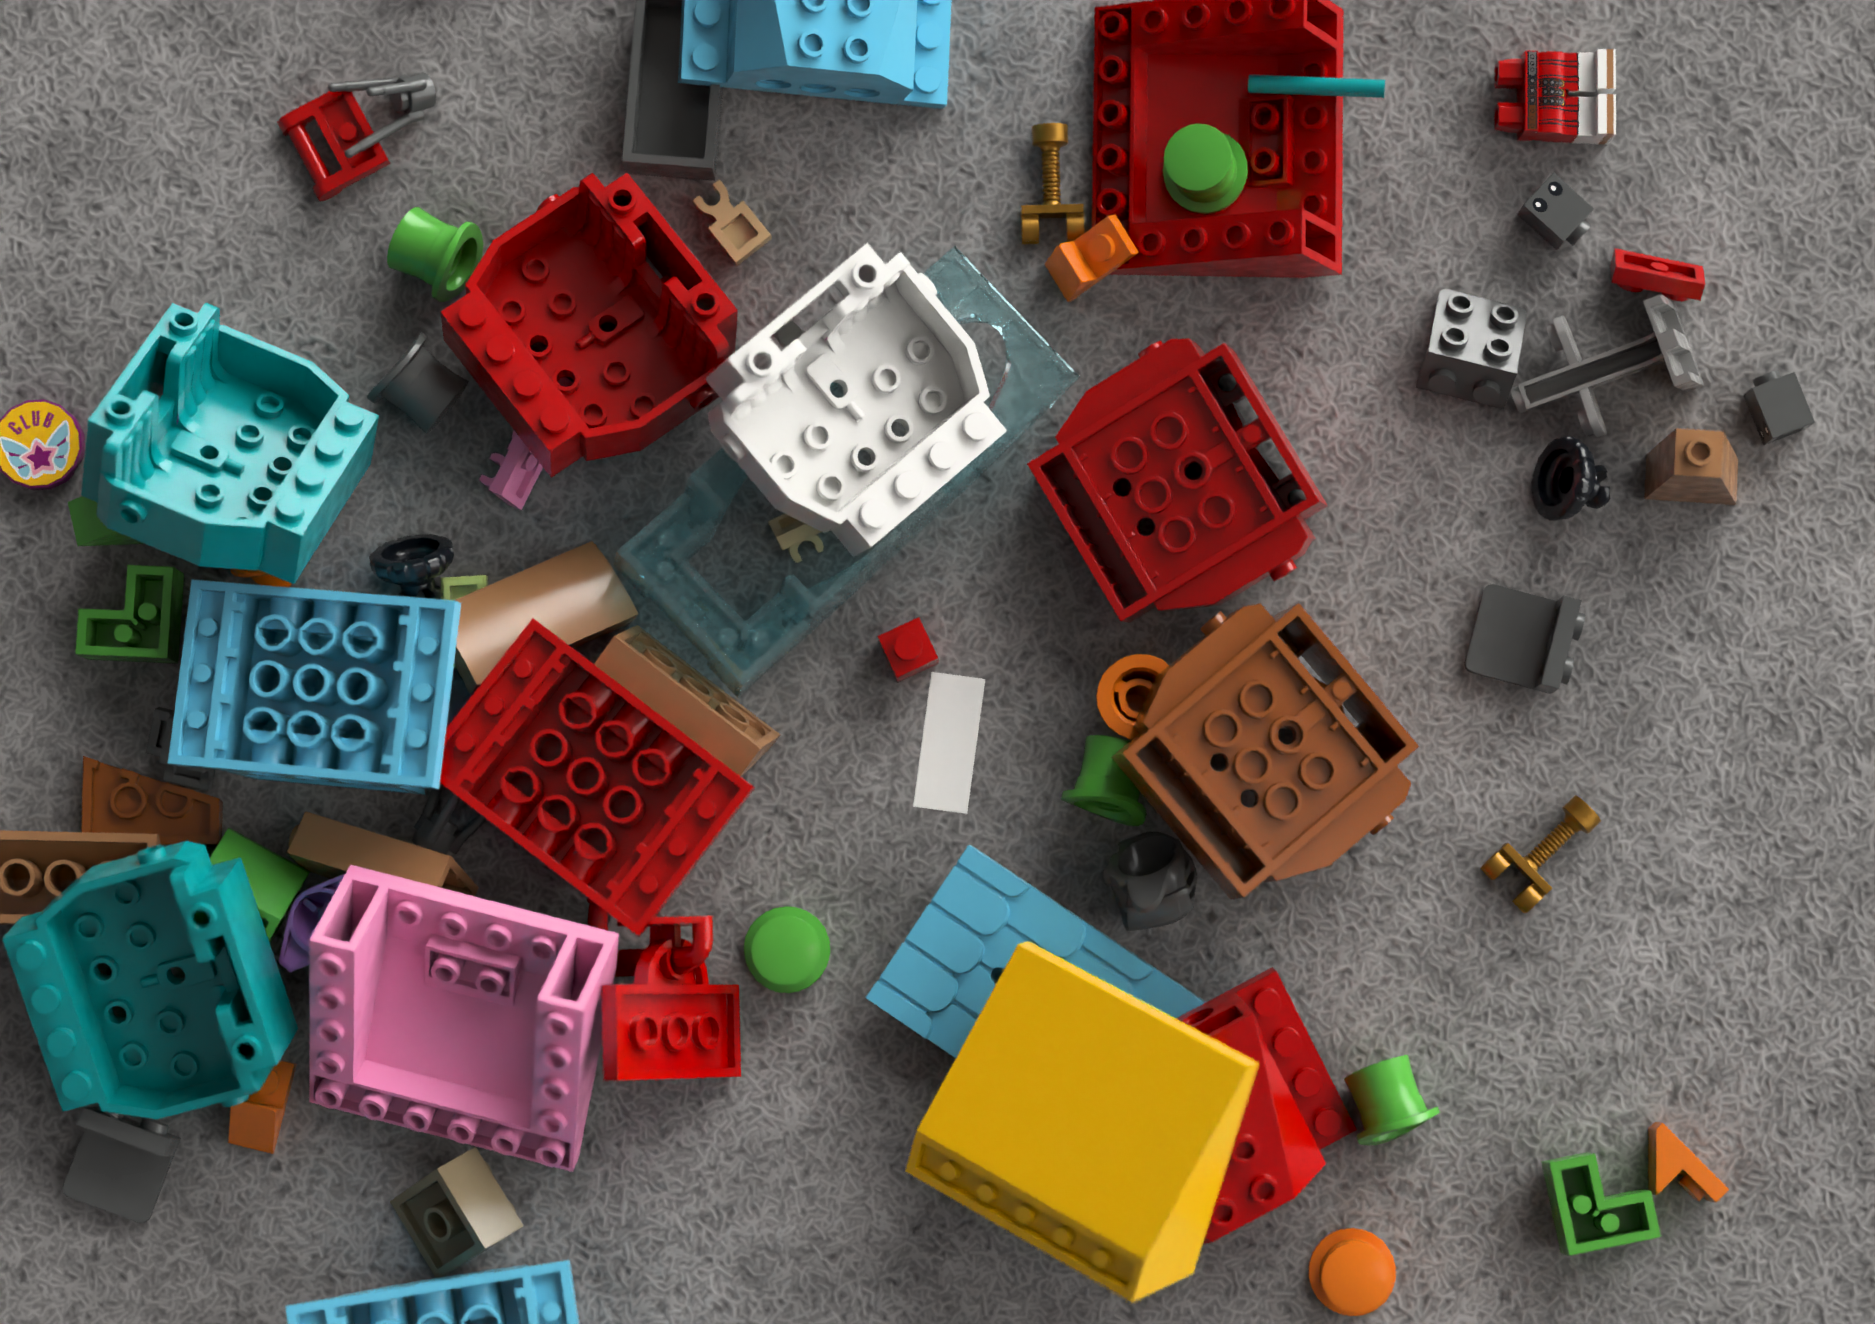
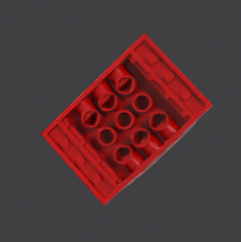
(588, 777)
(1289, 1107)

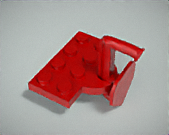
(671, 1016)

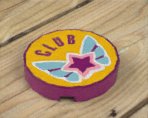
(40, 444)

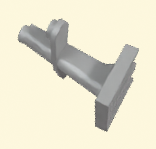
(1664, 345)

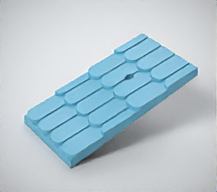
(968, 937)

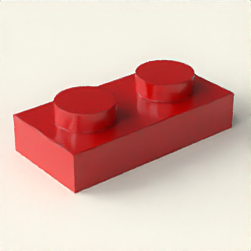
(1670, 277)

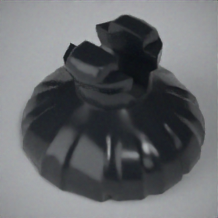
(1567, 480)
(413, 563)

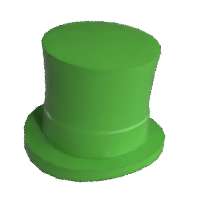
(1204, 169)
(436, 252)
(1104, 786)
(787, 949)
(1387, 1100)

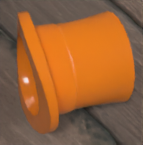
(1125, 689)
(1352, 1271)

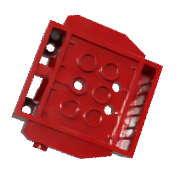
(556, 285)
(1209, 531)

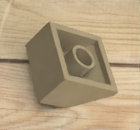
(456, 1213)

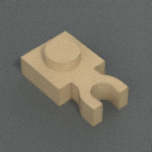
(735, 227)

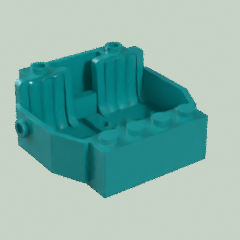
(203, 437)
(182, 1038)

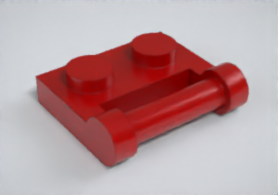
(343, 127)

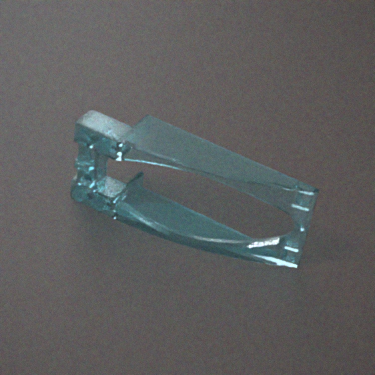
(745, 650)

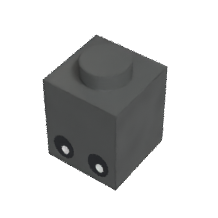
(1557, 212)
(1778, 406)

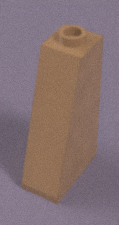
(1692, 468)
(332, 846)

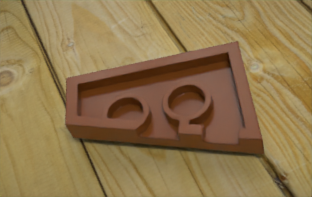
(132, 803)

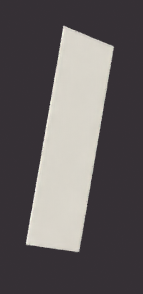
(949, 742)

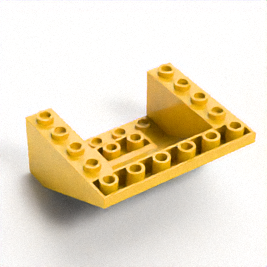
(1086, 1124)

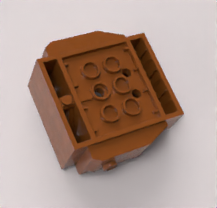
(1232, 701)

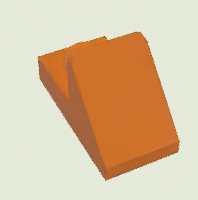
(1090, 257)
(259, 1118)
(1670, 1157)

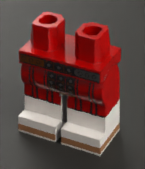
(1559, 96)

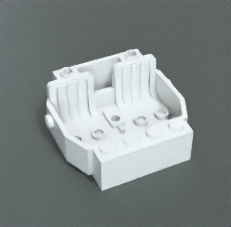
(896, 362)

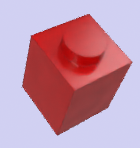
(908, 649)

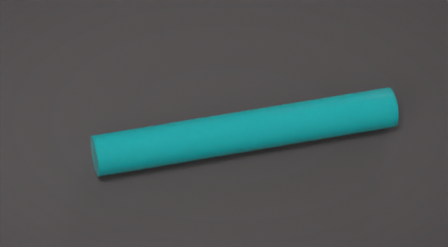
(1316, 86)

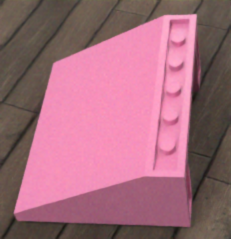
(457, 1016)

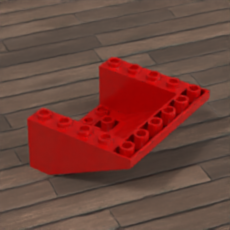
(1190, 65)

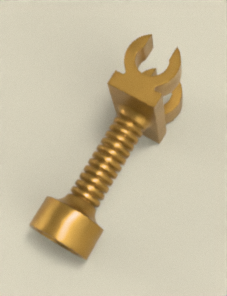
(1050, 139)
(1578, 817)

